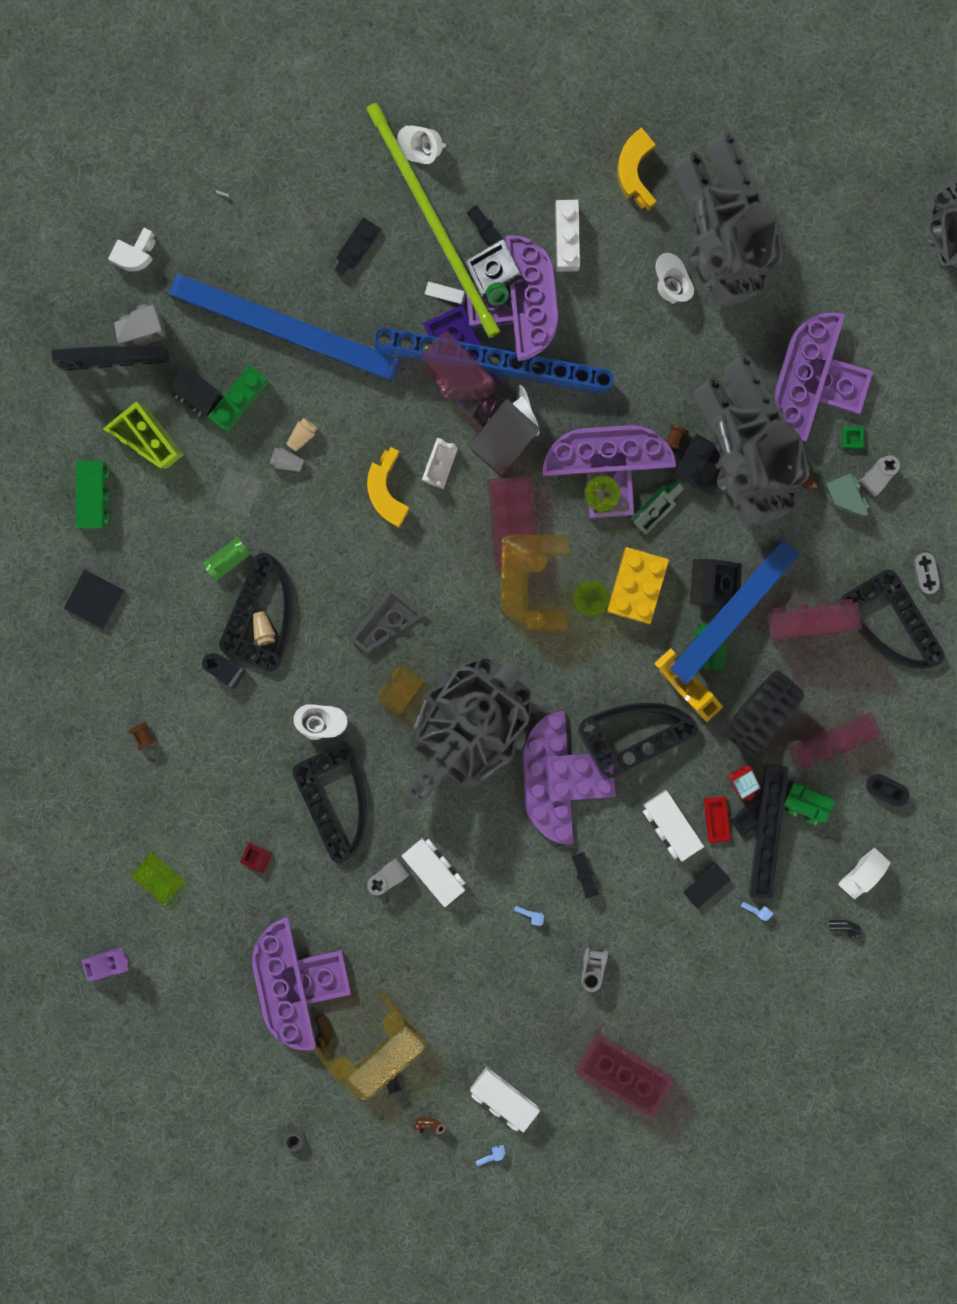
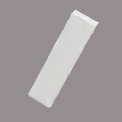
(445, 293)

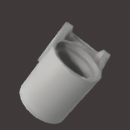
(877, 477)
(390, 874)
(593, 967)

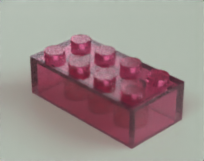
(510, 510)
(624, 1074)

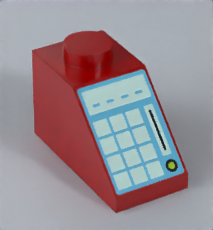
(744, 782)

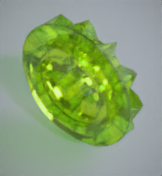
(610, 487)
(584, 590)

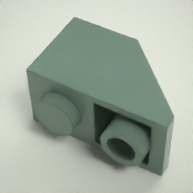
(845, 496)

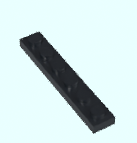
(768, 831)

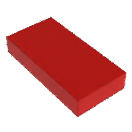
(717, 819)

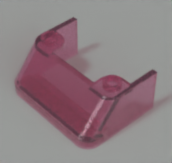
(456, 370)

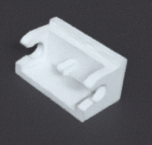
(439, 463)

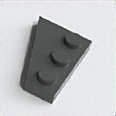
(385, 620)

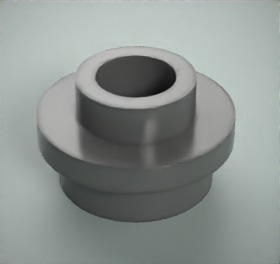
(293, 1133)

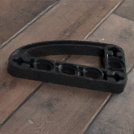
(106, 356)
(900, 610)
(246, 615)
(640, 757)
(320, 800)

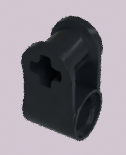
(226, 672)

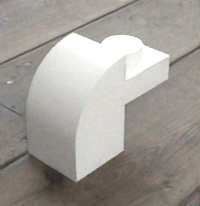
(135, 257)
(866, 874)

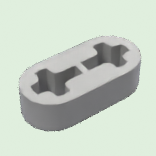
(931, 572)

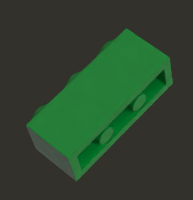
(238, 399)
(92, 495)

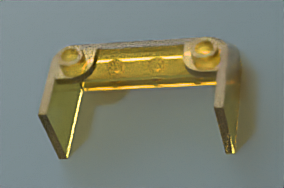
(524, 555)
(385, 1061)

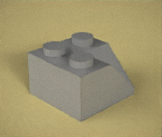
(140, 327)

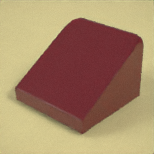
(256, 857)

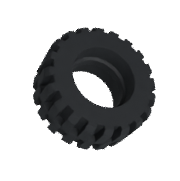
(764, 713)

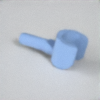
(763, 914)
(537, 918)
(498, 1154)

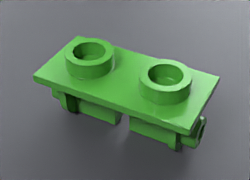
(226, 558)

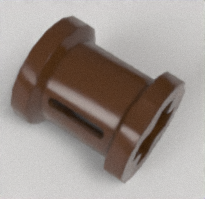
(676, 437)
(142, 736)

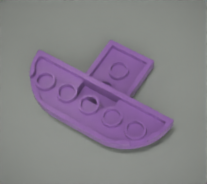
(530, 300)
(814, 377)
(609, 453)
(556, 778)
(291, 983)

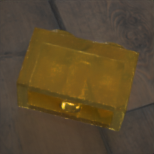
(400, 689)

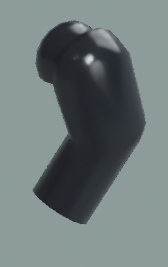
(845, 925)

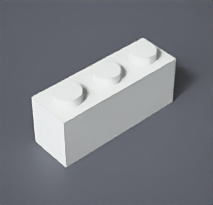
(567, 235)
(672, 826)
(434, 871)
(504, 1100)

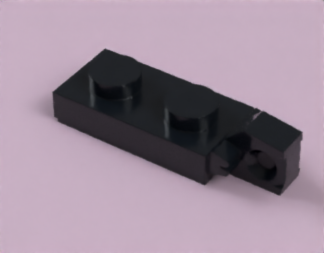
(357, 245)

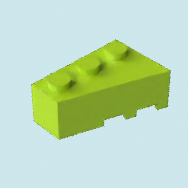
(145, 434)

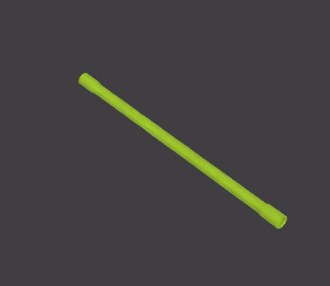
(381, 123)

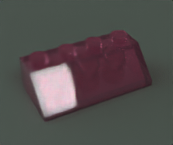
(814, 621)

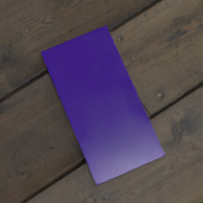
(457, 324)

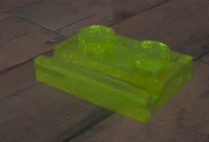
(158, 878)

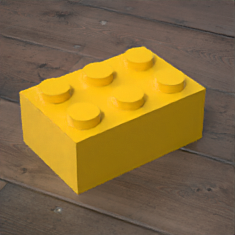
(637, 585)

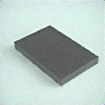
(504, 437)

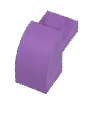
(105, 964)

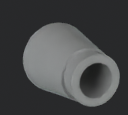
(285, 460)

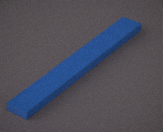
(734, 612)

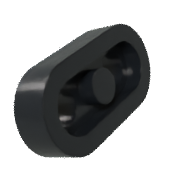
(887, 789)

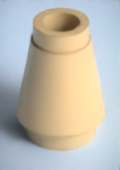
(301, 434)
(263, 630)

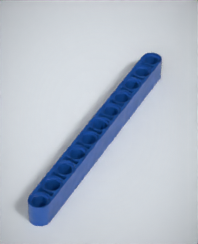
(286, 327)
(505, 357)

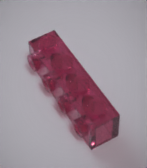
(830, 741)

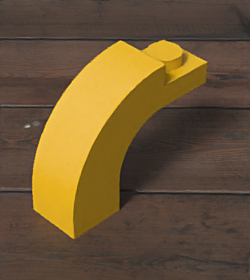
(634, 150)
(383, 502)
(694, 693)

